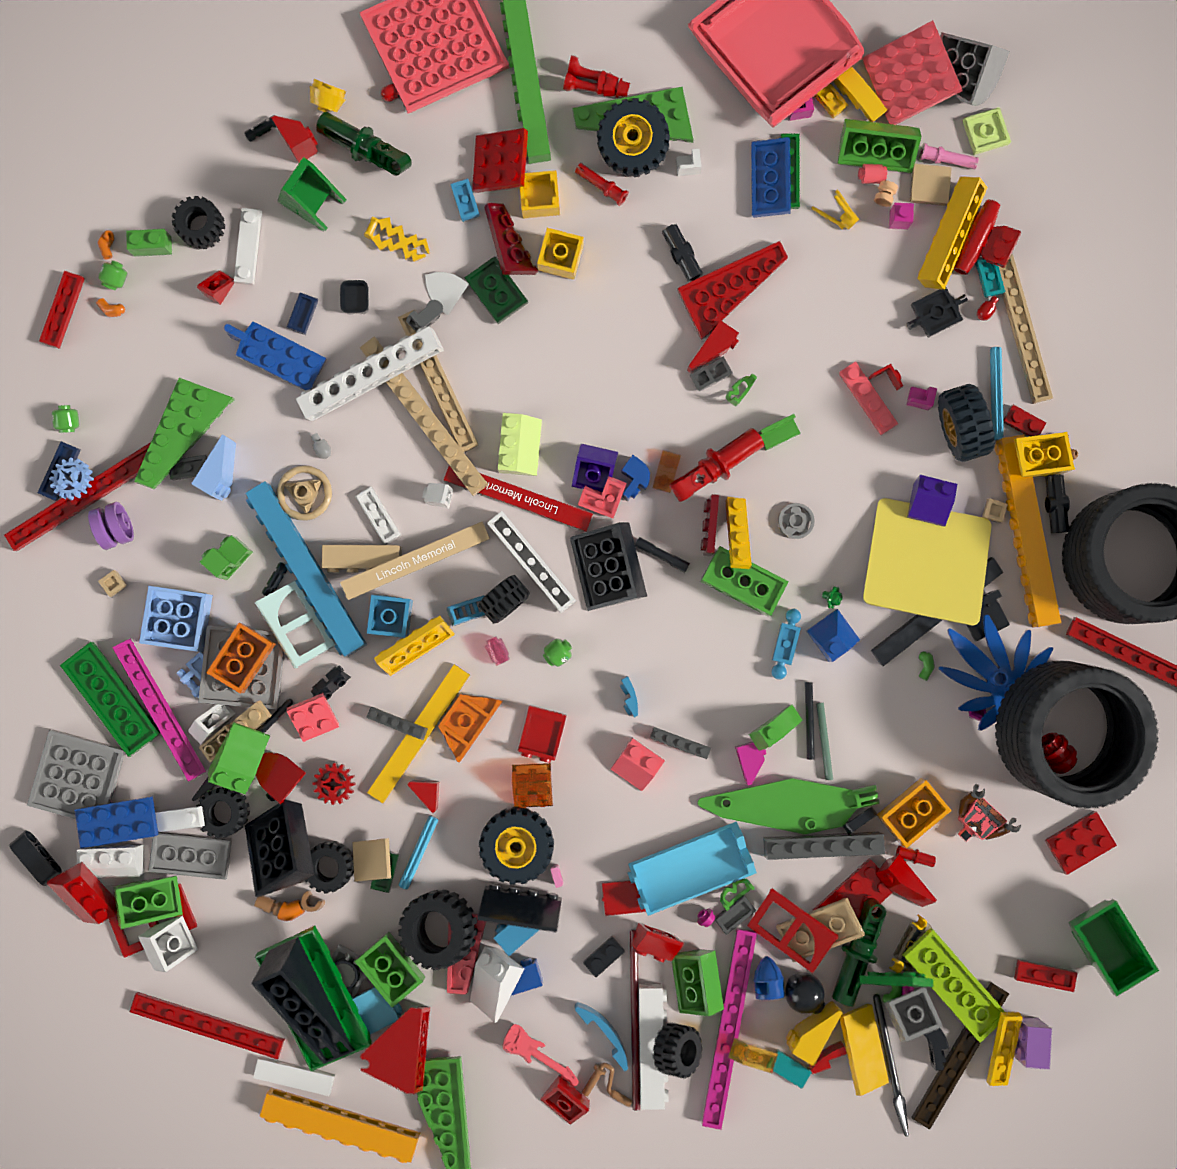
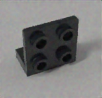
(989, 607)

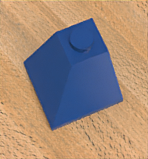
(833, 636)

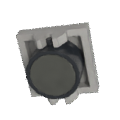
(351, 973)

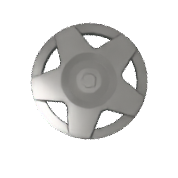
(796, 521)

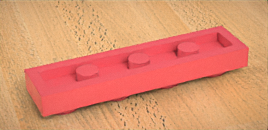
(868, 398)

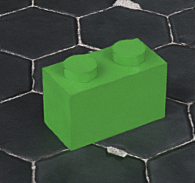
(149, 242)

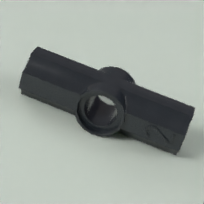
(682, 252)
(1057, 503)

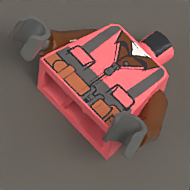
(981, 818)

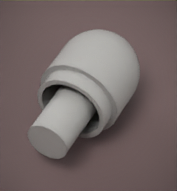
(321, 447)

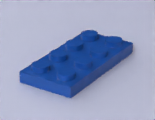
(771, 177)
(116, 822)

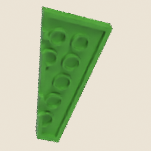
(669, 101)
(183, 423)
(445, 1109)

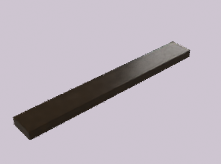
(954, 1067)

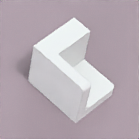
(689, 164)

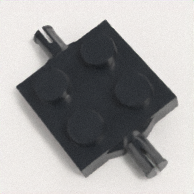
(937, 312)

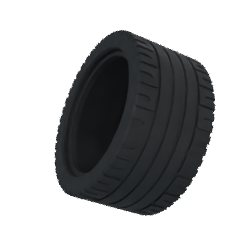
(1085, 559)
(1128, 741)

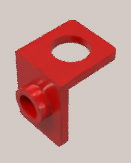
(893, 374)

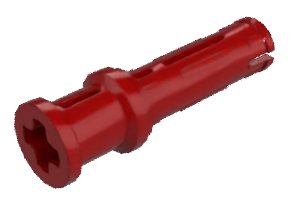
(608, 187)

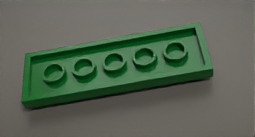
(110, 699)

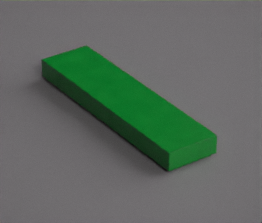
(794, 168)

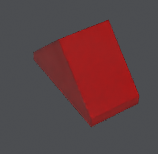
(216, 286)
(427, 792)

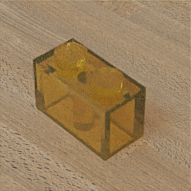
(753, 1055)

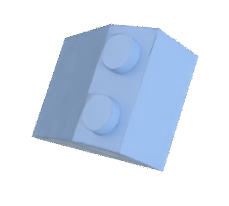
(217, 471)

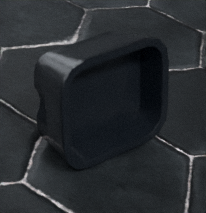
(354, 297)

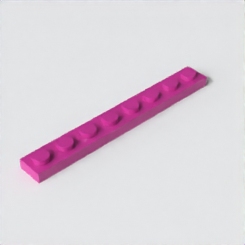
(159, 710)

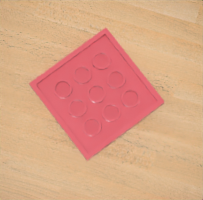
(912, 73)

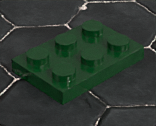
(496, 290)

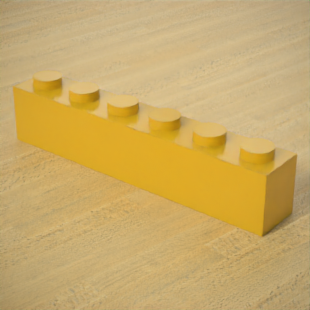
(952, 232)

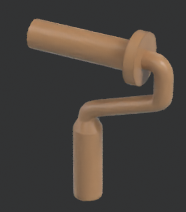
(600, 1070)

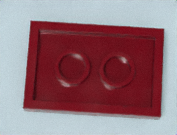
(709, 525)

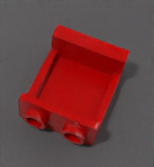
(542, 734)

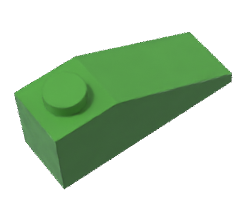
(775, 728)

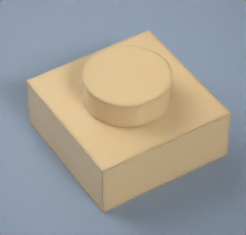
(994, 510)
(112, 583)

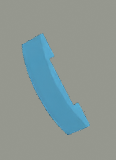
(589, 1014)

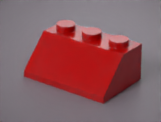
(84, 894)

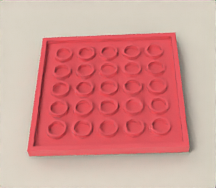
(433, 47)

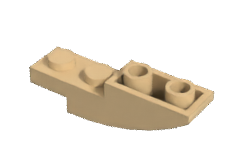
(251, 718)

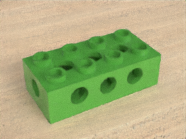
(747, 595)

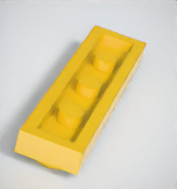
(738, 533)
(1004, 1048)

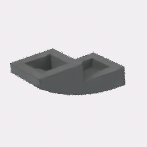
(711, 374)

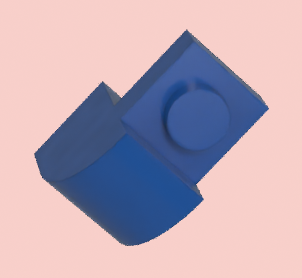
(638, 473)

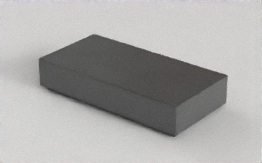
(735, 915)

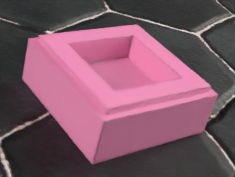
(556, 874)

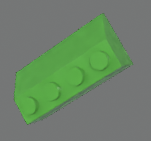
(879, 144)

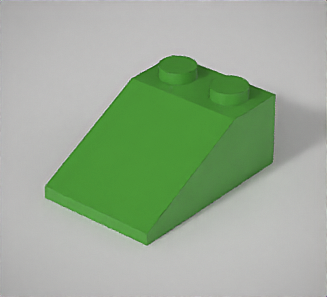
(238, 758)
(147, 901)

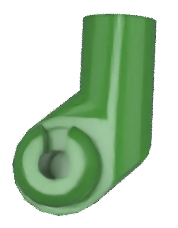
(929, 665)

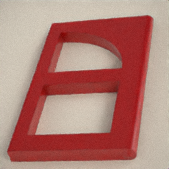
(120, 935)
(822, 935)

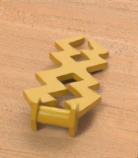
(403, 241)

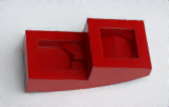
(831, 1052)

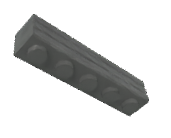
(397, 723)
(680, 742)

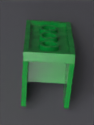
(307, 191)

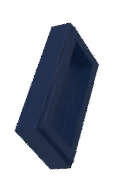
(302, 313)

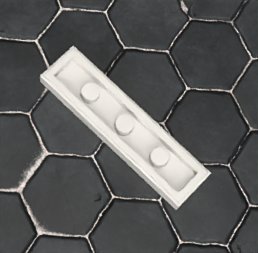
(294, 1076)

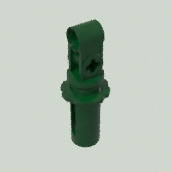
(363, 144)
(859, 954)

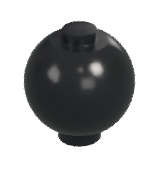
(805, 993)

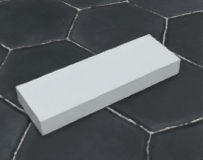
(378, 515)

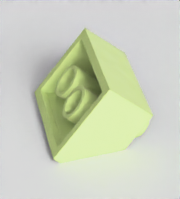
(519, 444)

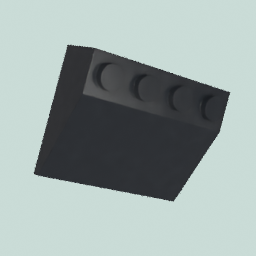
(608, 566)
(279, 848)
(520, 908)

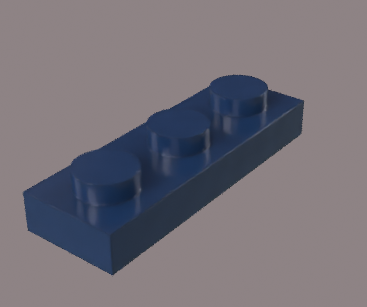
(64, 452)

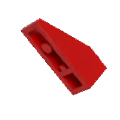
(716, 345)
(902, 880)

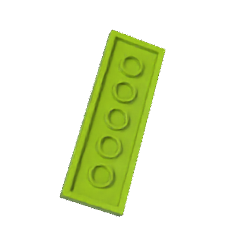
(955, 984)

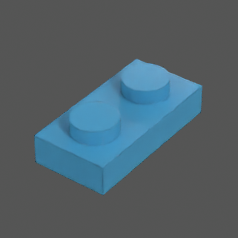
(465, 200)

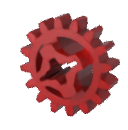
(334, 791)

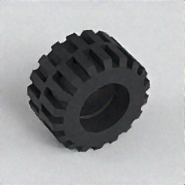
(188, 212)
(503, 599)
(238, 812)
(344, 863)
(677, 1050)

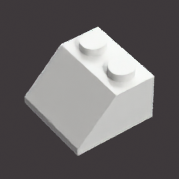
(168, 944)

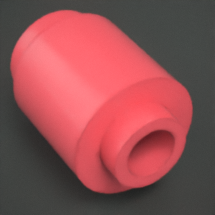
(872, 173)

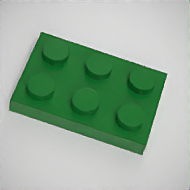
(896, 979)

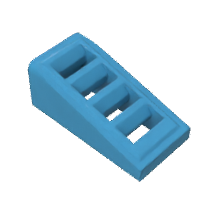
(450, 610)

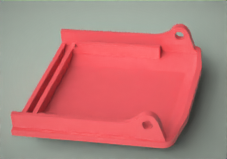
(777, 49)

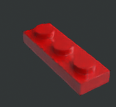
(1045, 975)

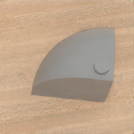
(976, 66)

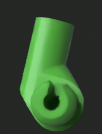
(896, 992)

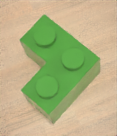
(226, 559)

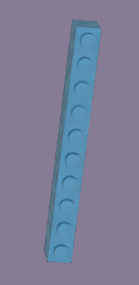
(306, 569)

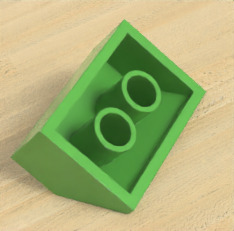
(390, 969)
(697, 982)

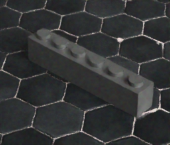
(824, 845)

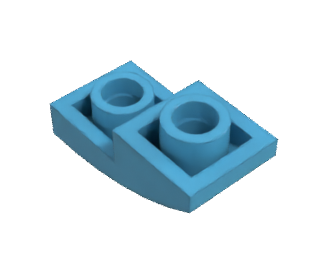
(631, 703)

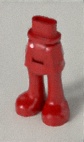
(606, 84)

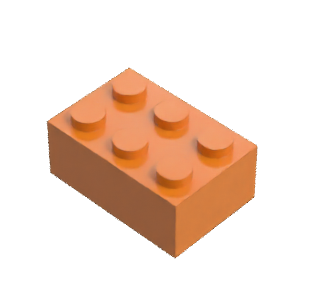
(241, 658)

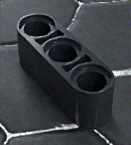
(35, 857)

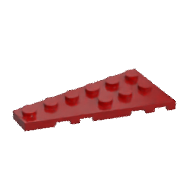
(721, 291)

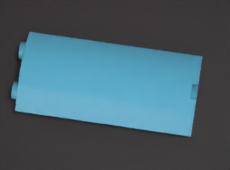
(691, 868)

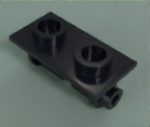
(337, 679)

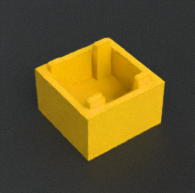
(540, 195)

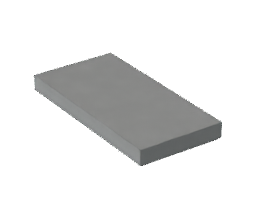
(190, 855)

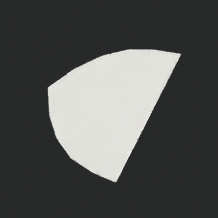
(445, 288)

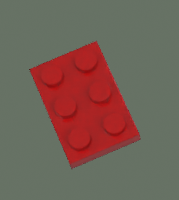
(1080, 842)

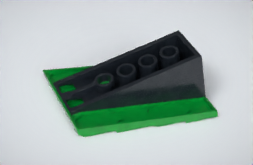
(311, 998)

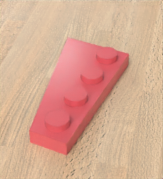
(461, 973)

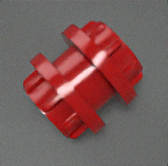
(1058, 753)

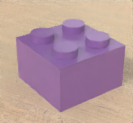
(1034, 1044)

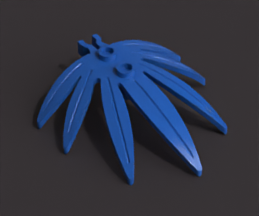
(997, 678)

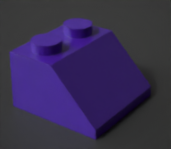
(593, 467)
(932, 500)

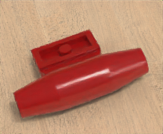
(985, 240)

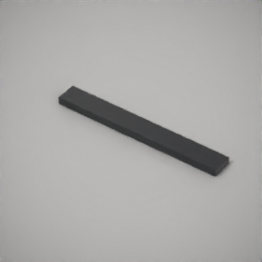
(920, 625)

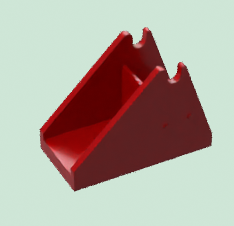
(400, 1052)

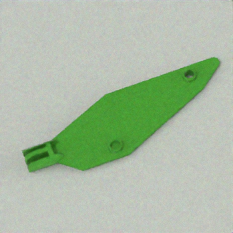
(792, 805)

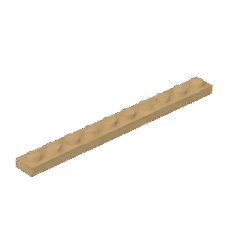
(430, 425)

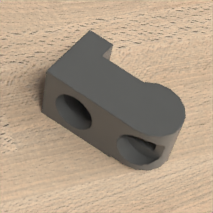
(426, 316)

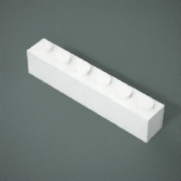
(531, 562)
(650, 1022)

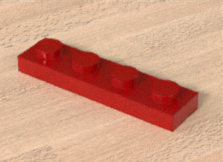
(62, 309)

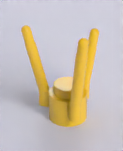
(848, 218)

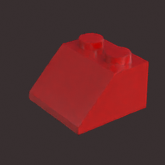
(298, 138)
(656, 943)

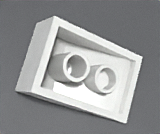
(494, 981)

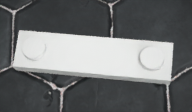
(247, 246)
(180, 819)

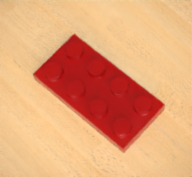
(858, 888)

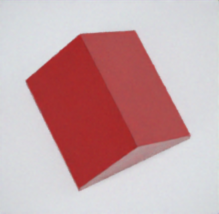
(566, 1100)

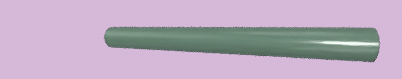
(824, 741)

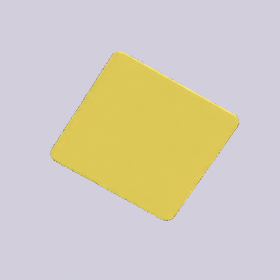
(927, 565)

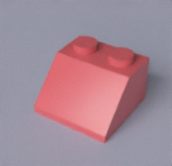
(637, 764)

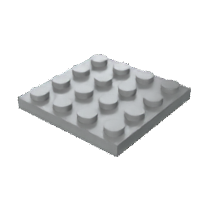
(264, 685)
(74, 774)

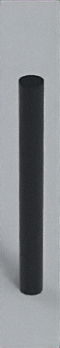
(809, 720)

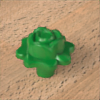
(833, 597)

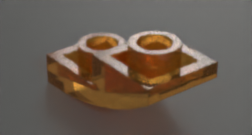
(666, 471)

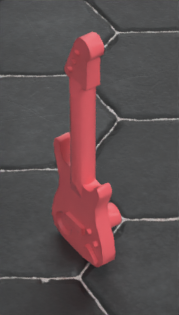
(520, 1044)

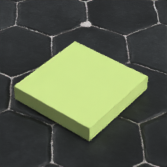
(986, 131)

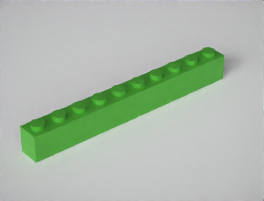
(526, 79)

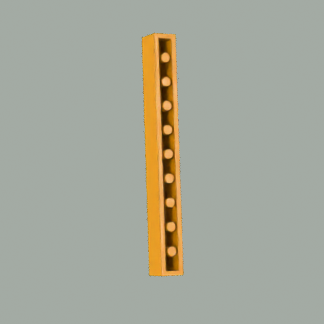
(1028, 537)

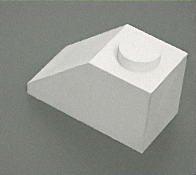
(438, 494)
(211, 722)

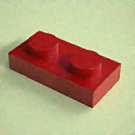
(1024, 421)

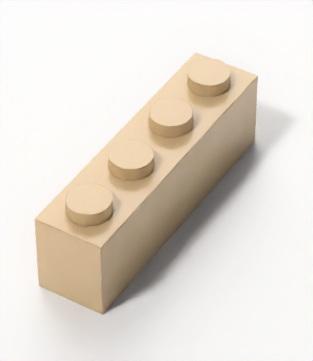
(357, 556)

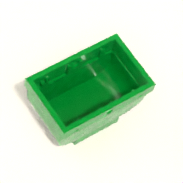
(1113, 946)

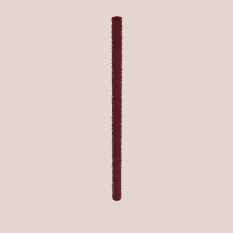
(635, 1026)

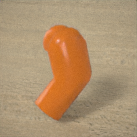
(105, 243)
(110, 310)

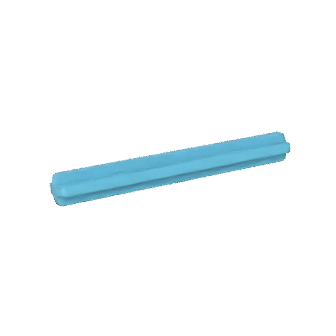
(996, 392)

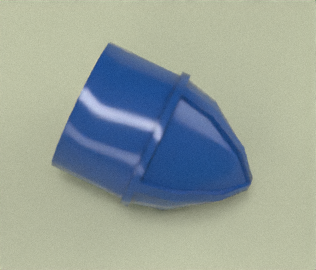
(768, 980)

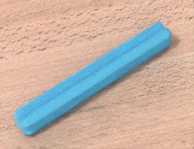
(418, 852)

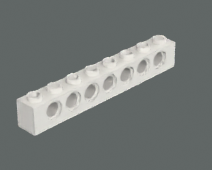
(363, 384)

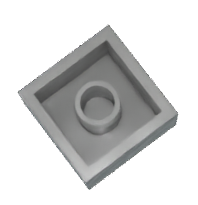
(913, 1014)

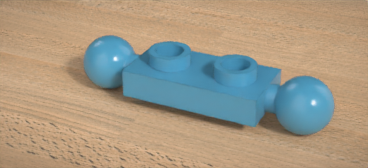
(786, 644)

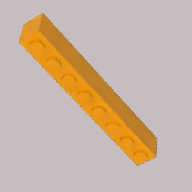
(340, 1125)

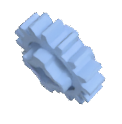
(74, 470)

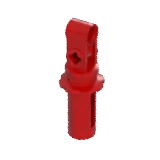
(717, 464)

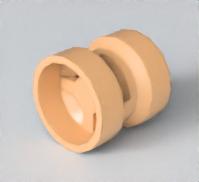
(885, 194)

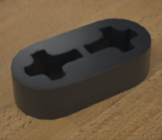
(860, 820)

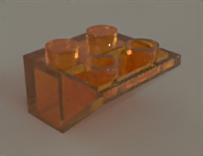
(532, 785)

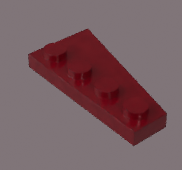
(507, 242)

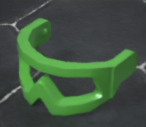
(749, 381)
(725, 903)

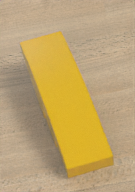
(860, 94)

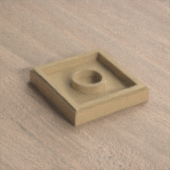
(930, 184)
(371, 860)

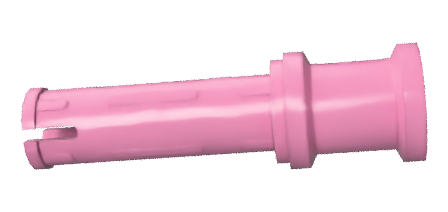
(940, 155)

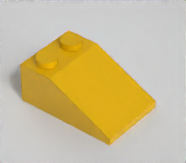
(1044, 455)
(813, 1032)

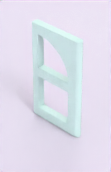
(269, 609)

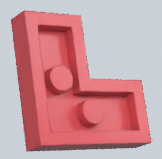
(606, 501)

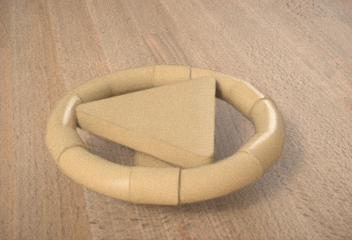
(304, 492)

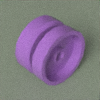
(111, 525)

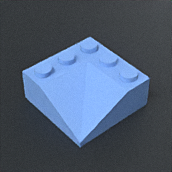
(175, 619)

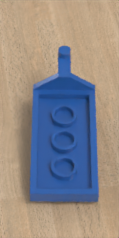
(277, 355)

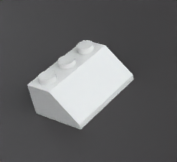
(114, 863)

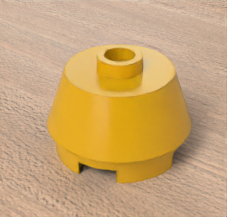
(326, 96)

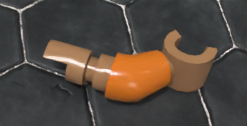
(288, 910)

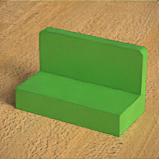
(779, 432)

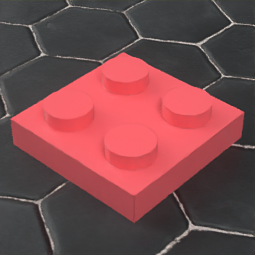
(312, 717)

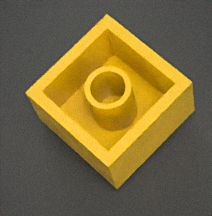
(560, 253)

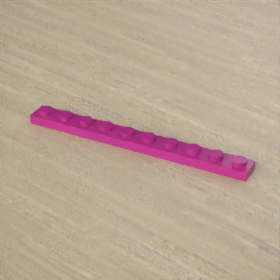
(729, 1028)

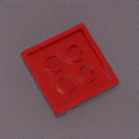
(500, 160)

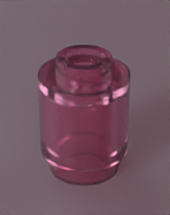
(497, 651)

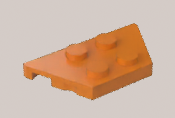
(466, 721)

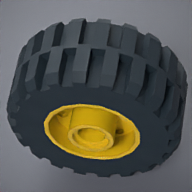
(630, 120)
(516, 864)

